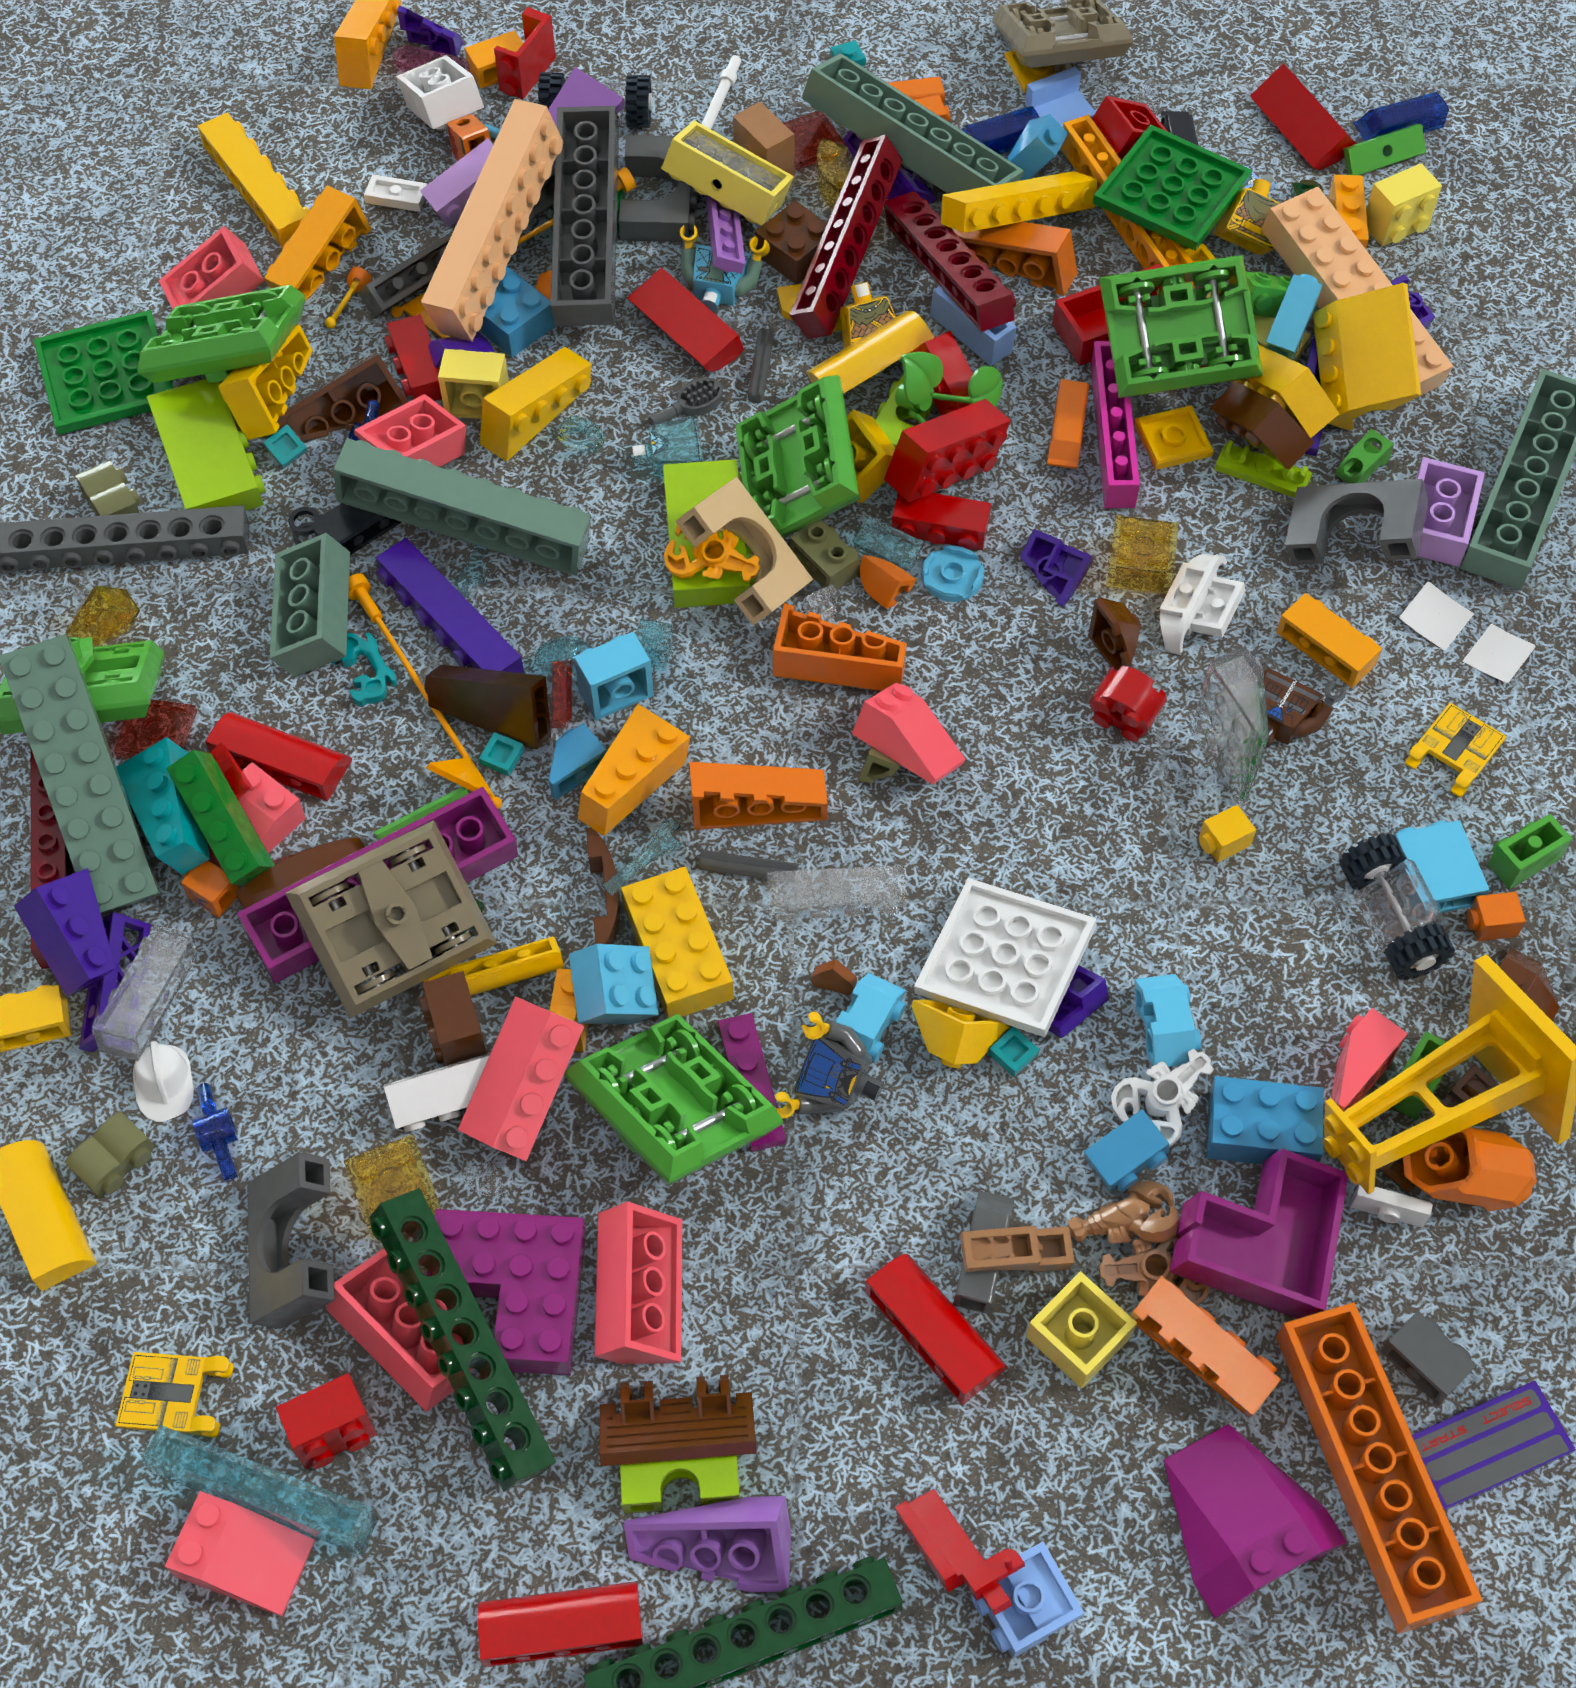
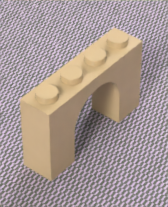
(780, 570)

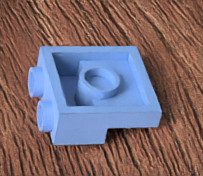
(1039, 1603)

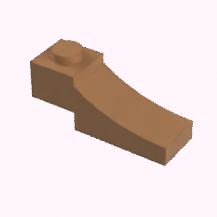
(1017, 1249)

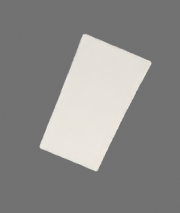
(1442, 619)

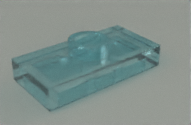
(888, 543)

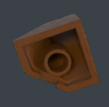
(1114, 632)
(1532, 980)

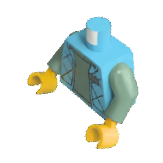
(710, 282)

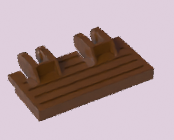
(677, 1428)

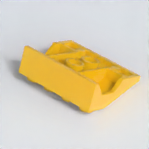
(1367, 353)

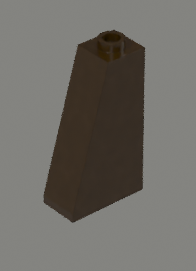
(493, 700)

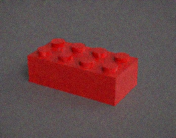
(947, 450)

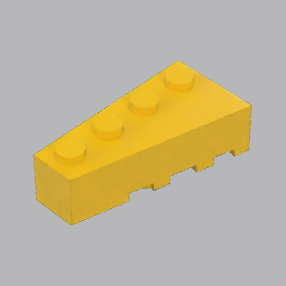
(1294, 389)
(260, 391)

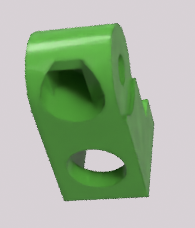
(1365, 458)

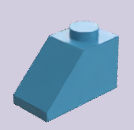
(1037, 145)
(574, 760)

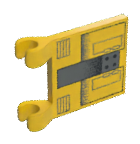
(1460, 743)
(167, 1392)

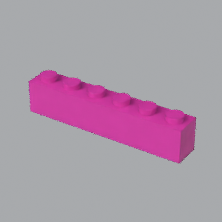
(1114, 433)

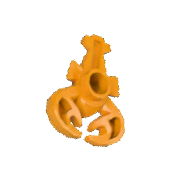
(711, 554)

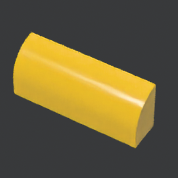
(874, 351)
(41, 1215)

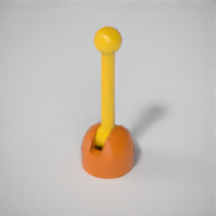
(356, 281)

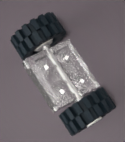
(636, 95)
(1397, 906)

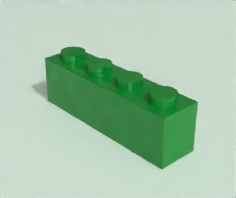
(220, 817)

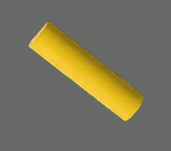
(509, 966)

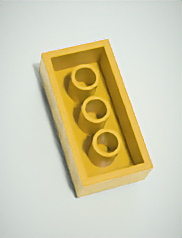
(682, 946)

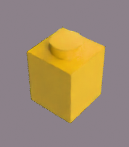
(1226, 833)

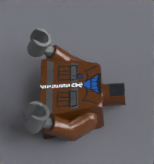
(1293, 707)

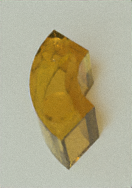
(831, 170)

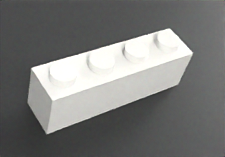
(434, 1093)

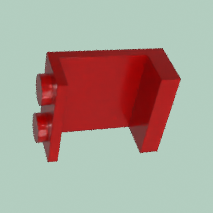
(521, 69)

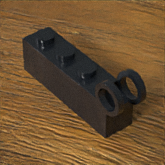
(345, 524)

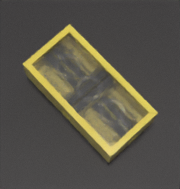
(727, 173)

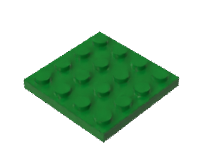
(1172, 187)
(94, 371)

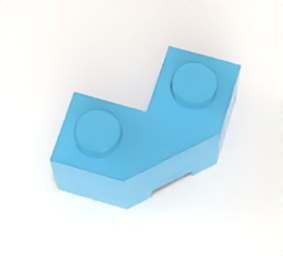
(872, 1010)
(1167, 1017)

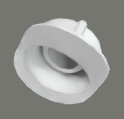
(163, 1082)

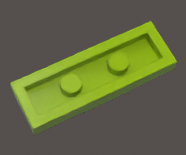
(1261, 470)

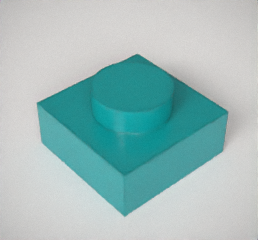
(850, 50)
(285, 446)
(501, 754)
(1013, 1051)

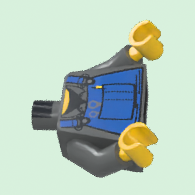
(831, 1071)

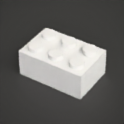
(440, 92)

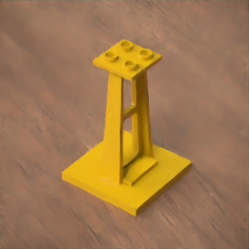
(1512, 1042)

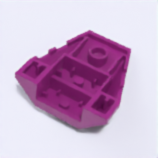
(1243, 1518)

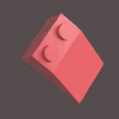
(212, 271)
(418, 432)
(908, 733)
(269, 808)
(1365, 1056)
(239, 1554)

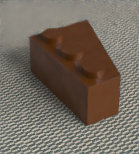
(1262, 424)

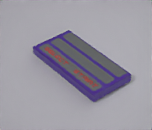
(1492, 1444)

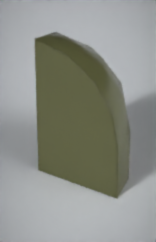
(877, 766)

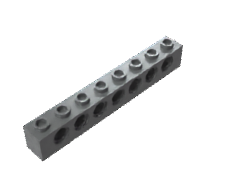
(123, 538)

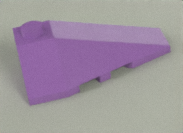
(727, 1539)

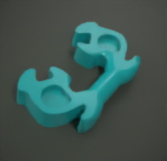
(372, 689)

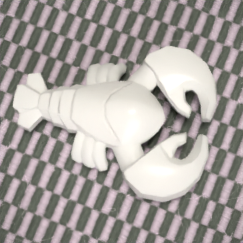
(1163, 1095)

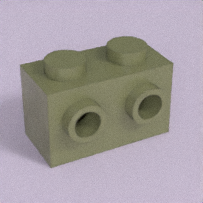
(825, 555)

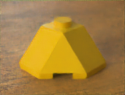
(955, 1033)

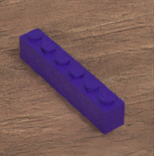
(444, 610)

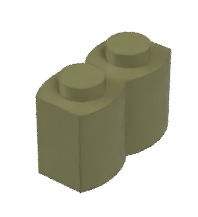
(106, 490)
(110, 1155)

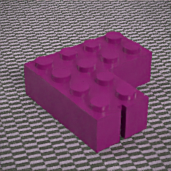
(1270, 1254)
(533, 1271)

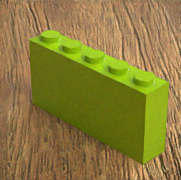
(206, 448)
(684, 488)

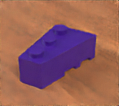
(68, 930)

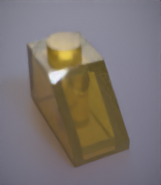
(104, 615)

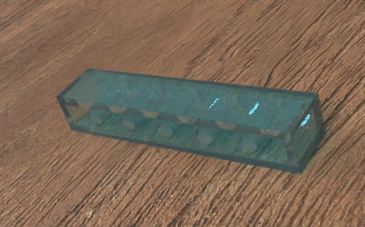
(261, 1490)

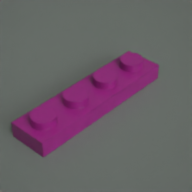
(746, 1056)

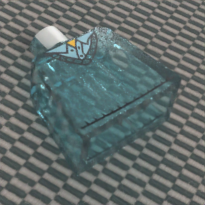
(670, 444)

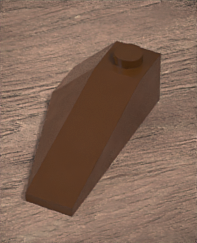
(344, 400)

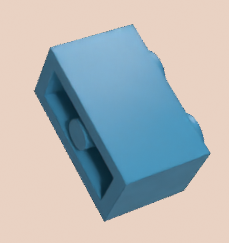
(1127, 1152)

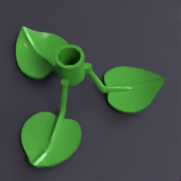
(925, 371)

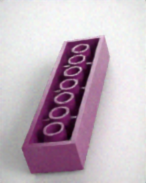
(472, 833)

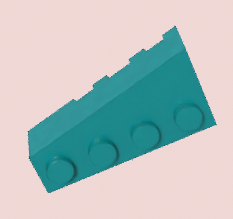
(161, 808)

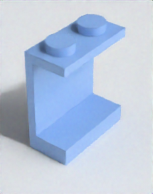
(1059, 96)

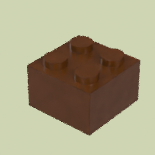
(792, 240)
(451, 1019)

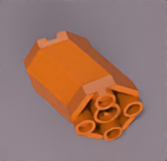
(1474, 1169)

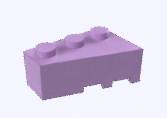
(453, 187)

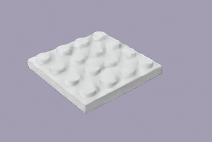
(1006, 957)

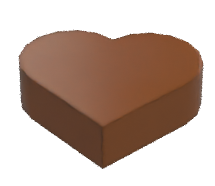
(834, 977)

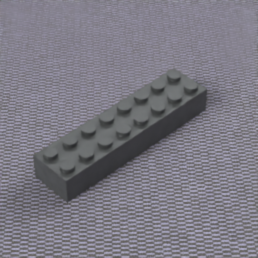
(585, 217)

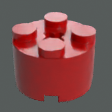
(1127, 702)

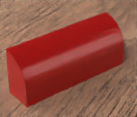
(1302, 119)
(687, 321)
(281, 755)
(934, 1327)
(559, 1624)

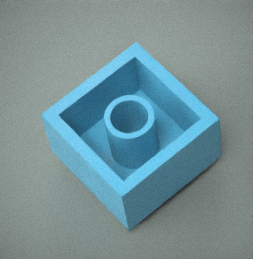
(614, 675)
(613, 984)

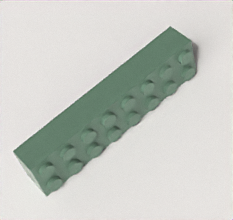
(921, 137)
(1527, 485)
(461, 506)
(79, 772)

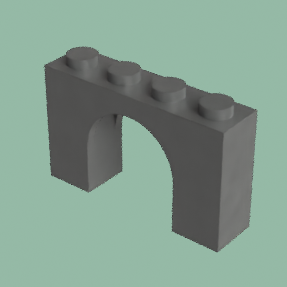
(661, 217)
(1322, 507)
(275, 1200)

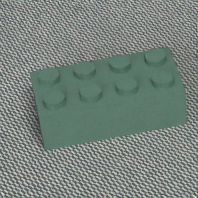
(310, 605)

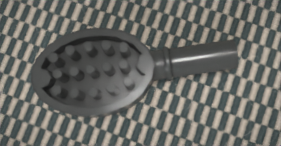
(693, 399)

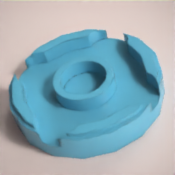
(951, 582)

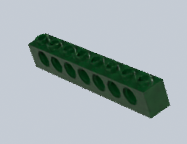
(480, 1350)
(768, 1646)

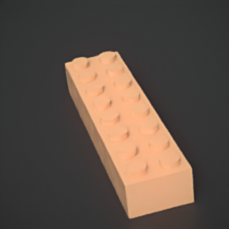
(493, 220)
(1321, 244)

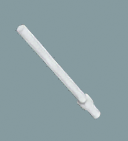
(726, 80)

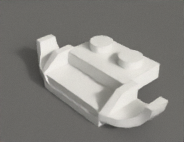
(1198, 602)

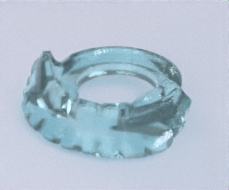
(585, 426)

